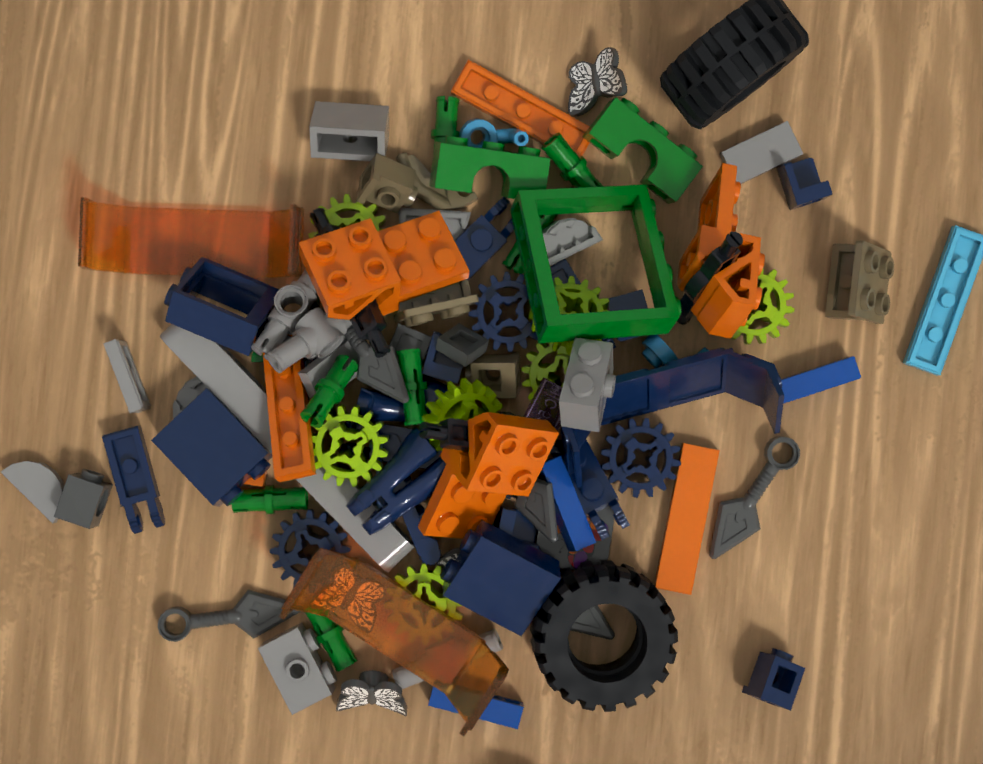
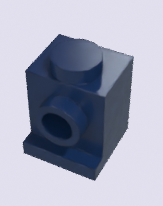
(775, 679)

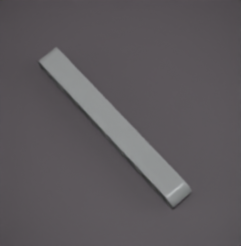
(248, 403)

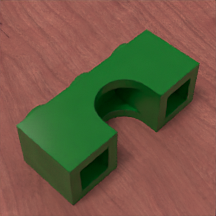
(457, 164)
(670, 165)

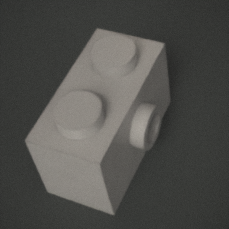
(348, 131)
(587, 384)
(298, 667)

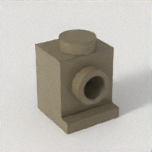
(387, 184)
(505, 385)

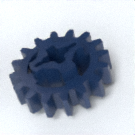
(495, 300)
(650, 470)
(303, 533)

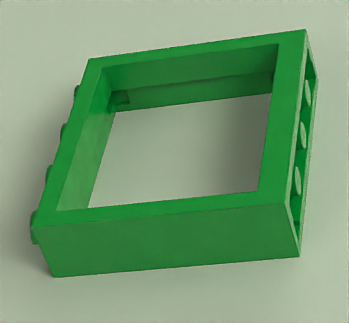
(558, 327)

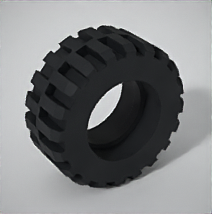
(733, 60)
(629, 674)

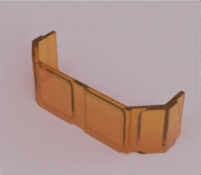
(173, 239)
(401, 629)

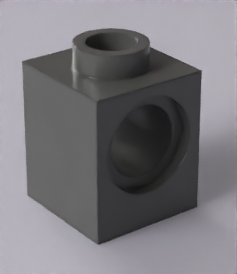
(83, 499)

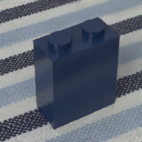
(213, 449)
(500, 577)

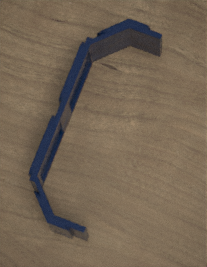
(680, 383)

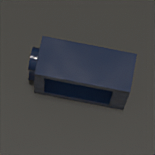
(226, 288)

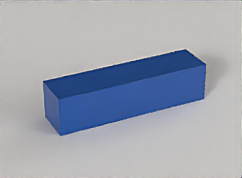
(820, 379)
(568, 508)
(499, 710)

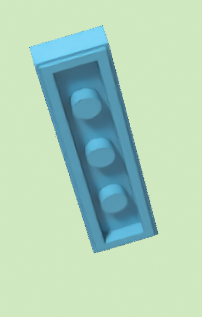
(945, 301)

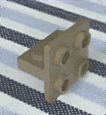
(859, 282)
(448, 301)

